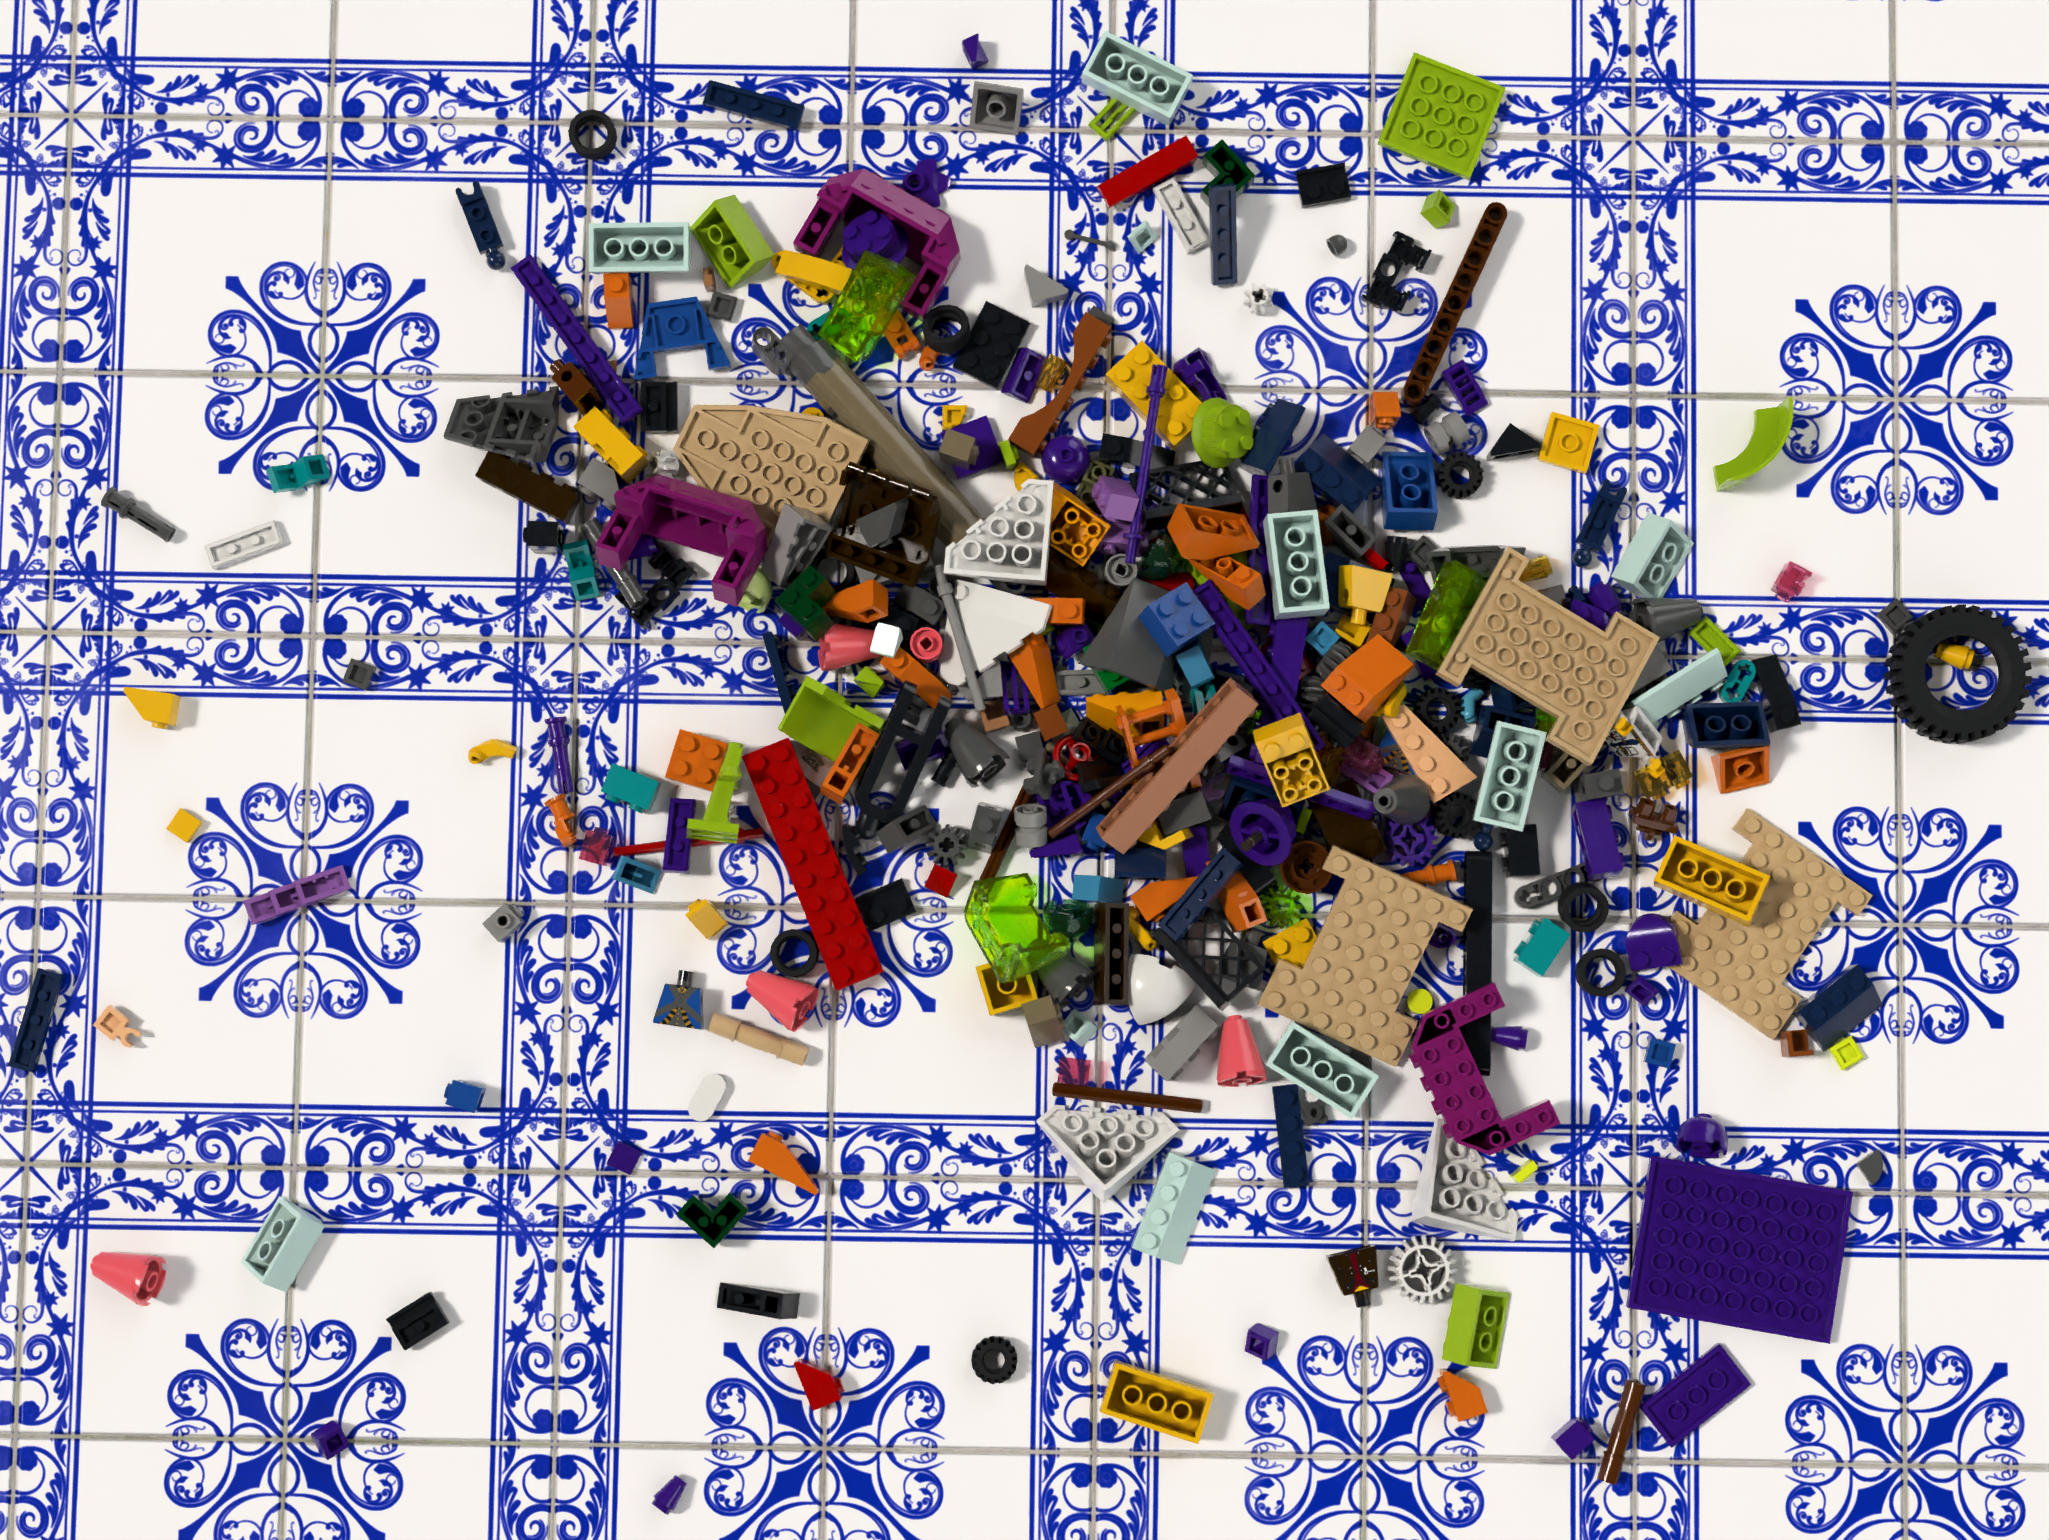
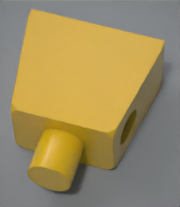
(1362, 591)

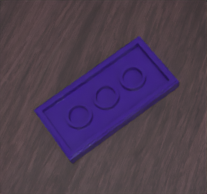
(1694, 1395)

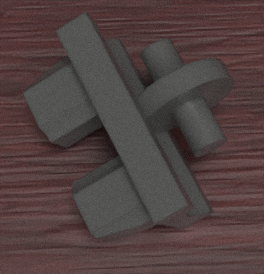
(1044, 772)

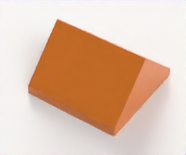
(1741, 768)

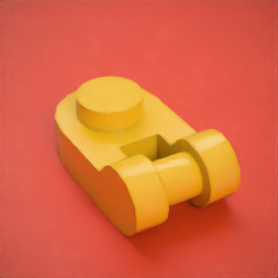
(1394, 700)

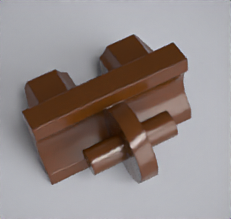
(1652, 822)

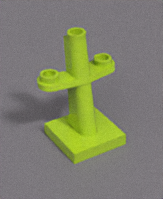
(715, 821)

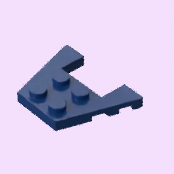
(674, 327)

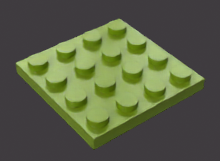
(1441, 116)

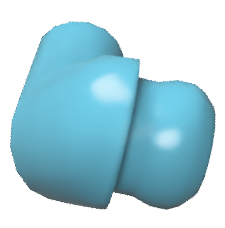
(1467, 704)

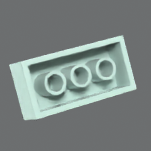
(1136, 78)
(1296, 564)
(1321, 1069)

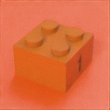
(696, 760)

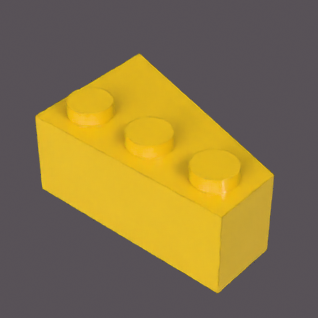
(612, 444)

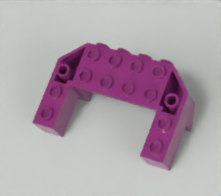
(928, 229)
(691, 519)
(1457, 1083)

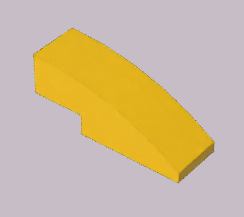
(813, 271)

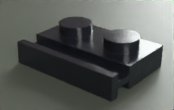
(1323, 185)
(659, 407)
(885, 904)
(417, 1320)

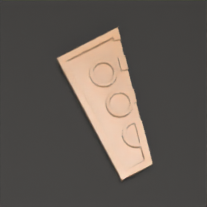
(1427, 754)

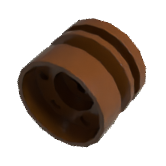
(1296, 877)

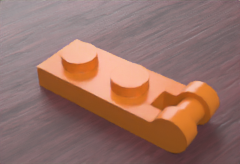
(898, 329)

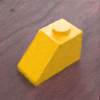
(155, 706)

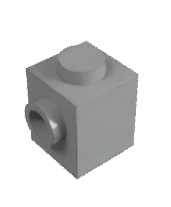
(504, 922)

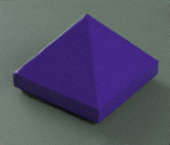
(1641, 990)

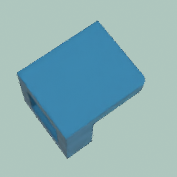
(1322, 638)

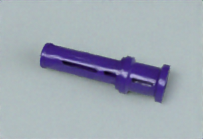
(558, 741)

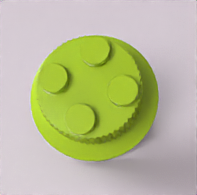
(1221, 432)

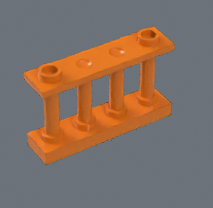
(1172, 707)

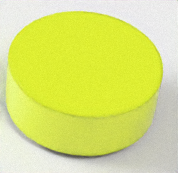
(1419, 1001)

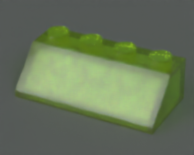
(866, 306)
(1445, 613)

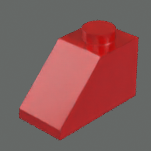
(819, 1384)

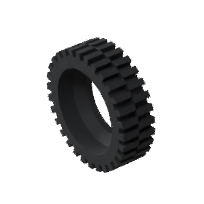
(1916, 699)

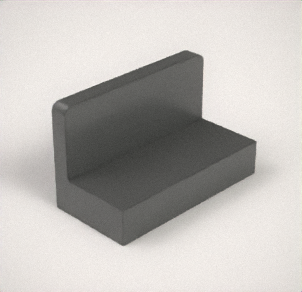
(1185, 813)

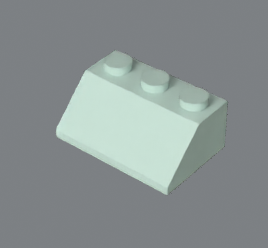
(1652, 557)
(282, 1244)

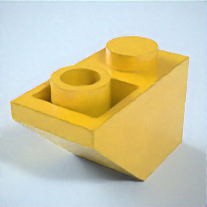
(706, 918)

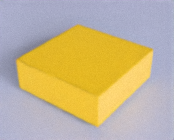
(184, 825)

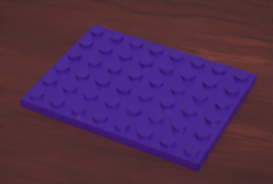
(1739, 1249)

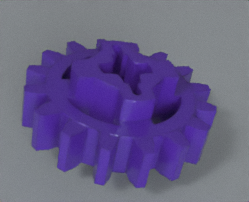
(1411, 851)

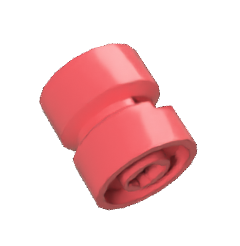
(926, 645)

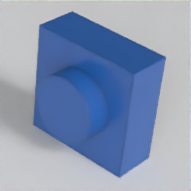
(1659, 1052)

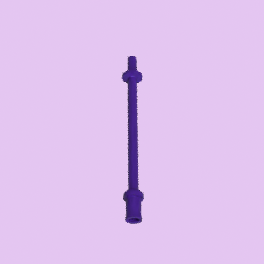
(1156, 392)

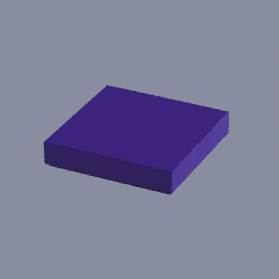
(989, 450)

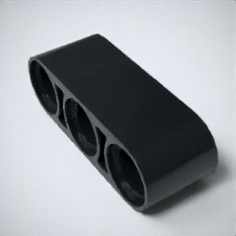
(1257, 875)

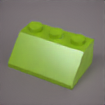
(731, 241)
(1475, 1326)

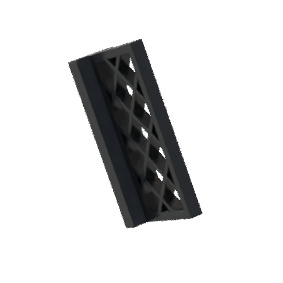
(1159, 517)
(1197, 971)

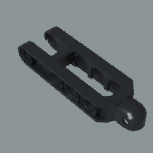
(872, 816)

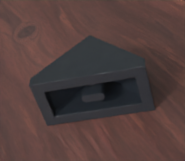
(1513, 443)

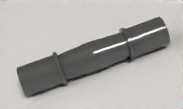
(625, 581)

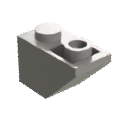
(601, 482)

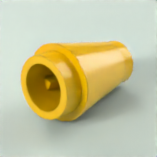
(1955, 655)

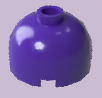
(1065, 459)
(1702, 1137)

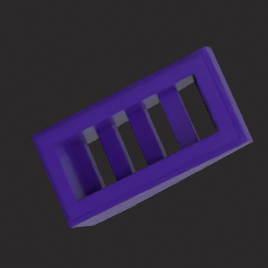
(1451, 384)
(1063, 845)

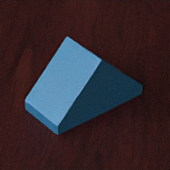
(1195, 664)
(636, 874)
(1097, 889)

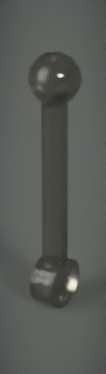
(953, 690)

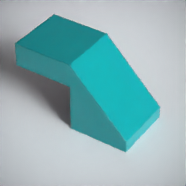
(298, 475)
(581, 570)

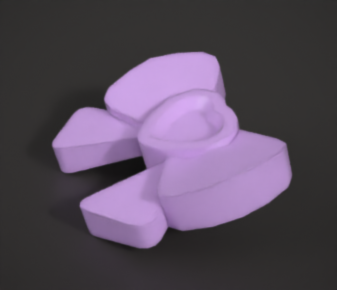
(1209, 792)

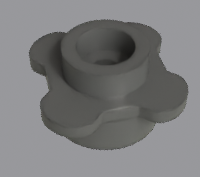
(1309, 1118)

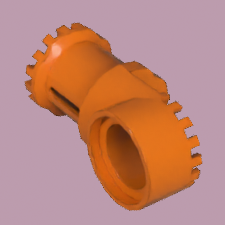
(562, 814)

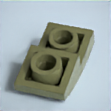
(1091, 477)

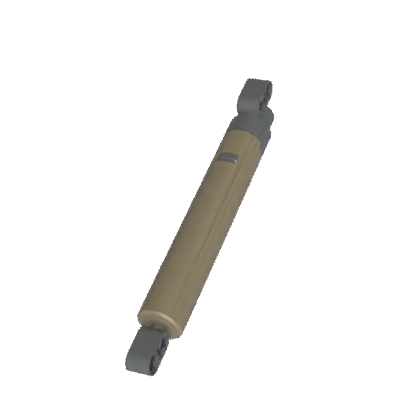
(858, 409)

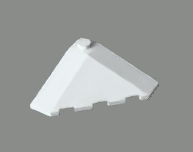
(1010, 542)
(991, 625)
(1106, 1147)
(1458, 1194)

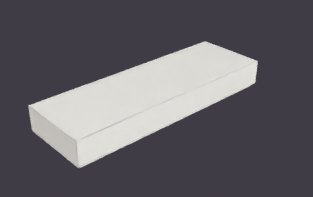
(1180, 215)
(244, 544)

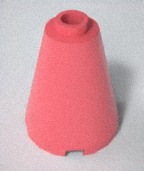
(845, 646)
(783, 997)
(1239, 1055)
(130, 1274)

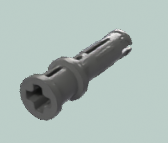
(128, 509)

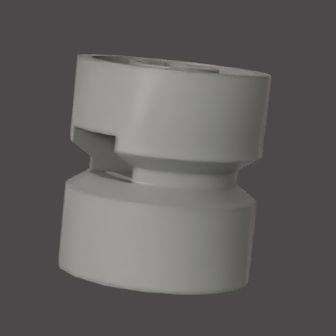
(1445, 434)
(1118, 572)
(1030, 823)

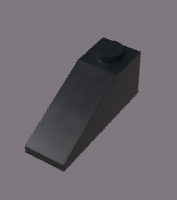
(1127, 453)
(1775, 694)
(758, 1300)

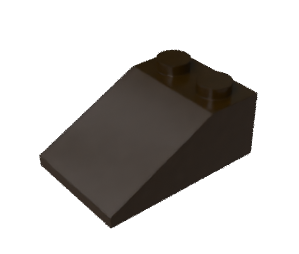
(1346, 830)

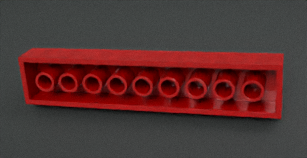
(812, 864)

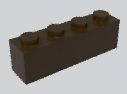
(529, 487)
(1072, 580)
(1111, 954)

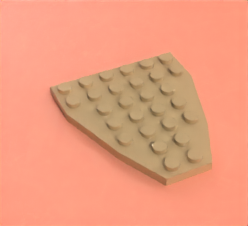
(769, 457)

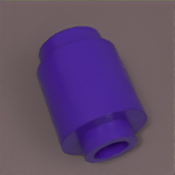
(1605, 598)

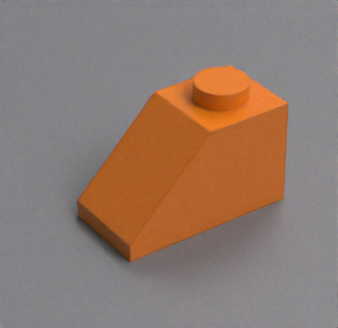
(618, 300)

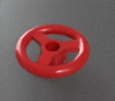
(1074, 748)

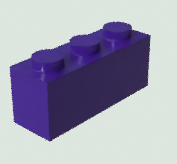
(1597, 839)

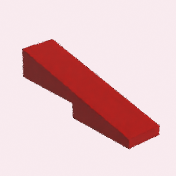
(1148, 171)

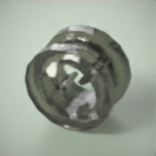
(812, 760)

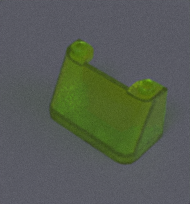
(1010, 928)

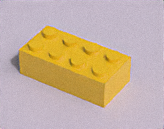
(1175, 409)
(1711, 880)
(1156, 1401)

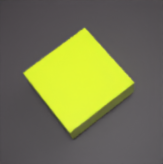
(1845, 1052)
(1524, 1171)

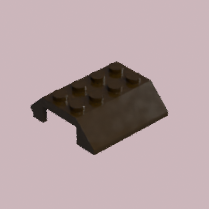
(910, 550)

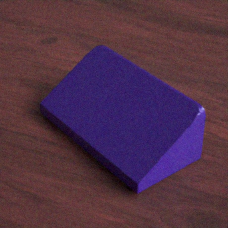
(1023, 375)
(907, 749)

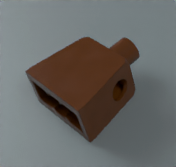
(575, 386)

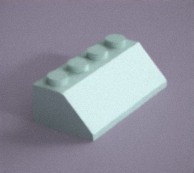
(640, 247)
(1681, 687)
(1509, 776)
(1172, 1208)

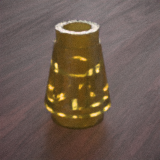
(1051, 372)
(1536, 569)

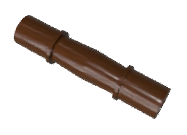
(1621, 1432)

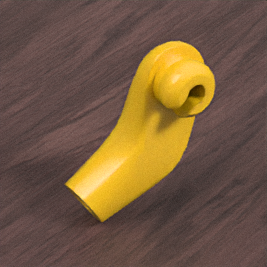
(491, 748)
(1141, 934)

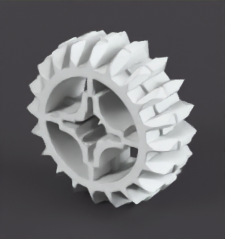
(1416, 1248)

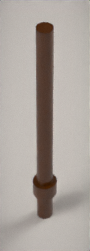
(1147, 764)

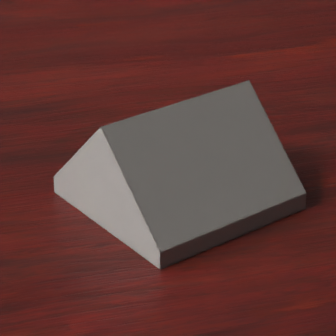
(996, 107)

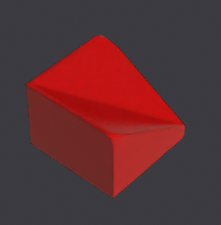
(940, 880)

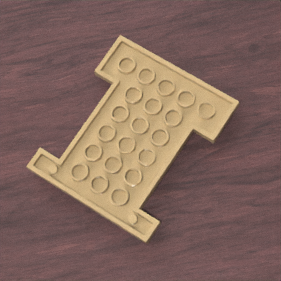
(1550, 657)
(1363, 958)
(1747, 964)

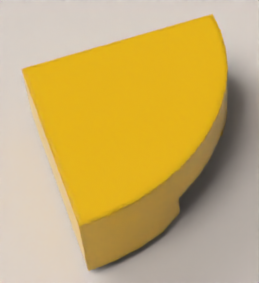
(953, 415)
(1021, 474)

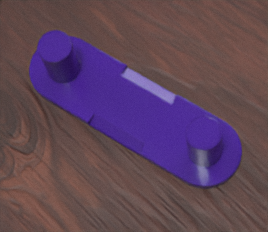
(1415, 583)

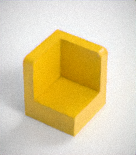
(1351, 634)

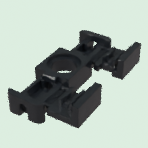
(1399, 252)
(676, 577)

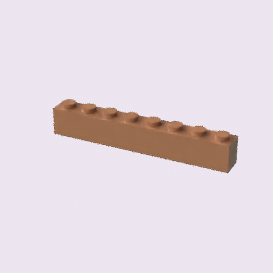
(1188, 756)

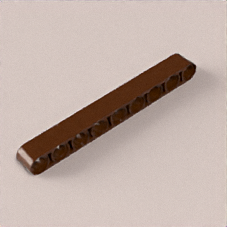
(1461, 295)

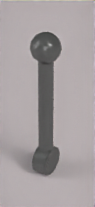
(1069, 235)

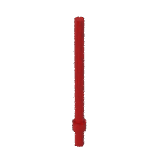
(660, 845)

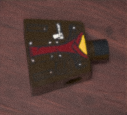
(1355, 1272)

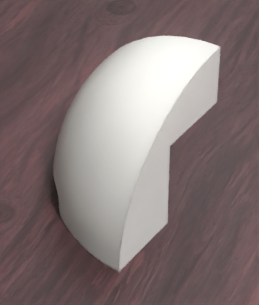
(1155, 989)

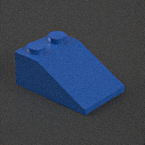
(1408, 491)

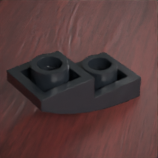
(1101, 742)
(851, 843)

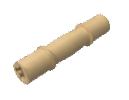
(758, 1039)

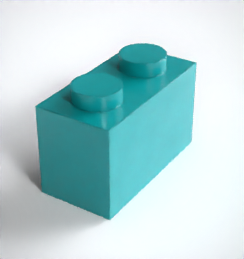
(631, 788)
(1541, 946)

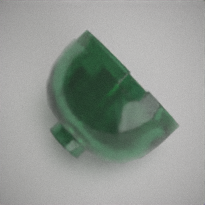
(1161, 559)
(1070, 918)

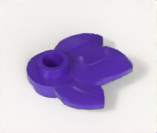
(931, 182)

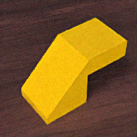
(1156, 837)

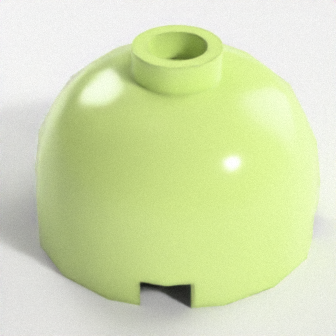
(758, 593)

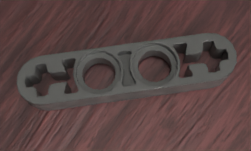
(1558, 879)

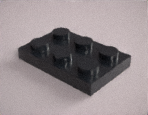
(991, 345)

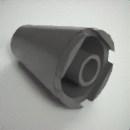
(1665, 615)
(974, 752)
(1403, 799)
(1065, 979)

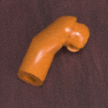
(928, 359)

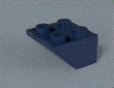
(1486, 726)

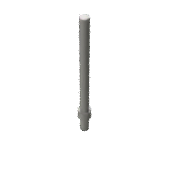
(945, 590)

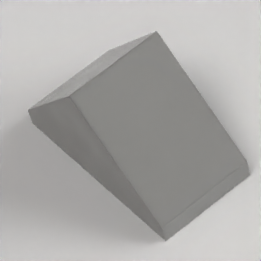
(1042, 288)
(989, 683)

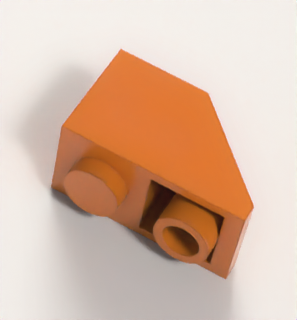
(1384, 409)
(1463, 1396)

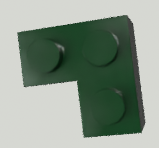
(1226, 169)
(804, 602)
(712, 1223)

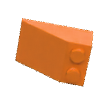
(1209, 532)
(1368, 677)

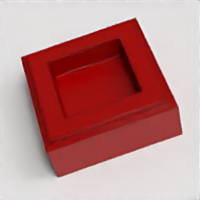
(1374, 560)

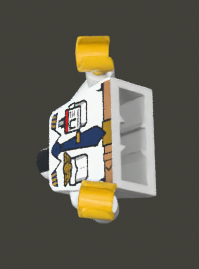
(1636, 737)

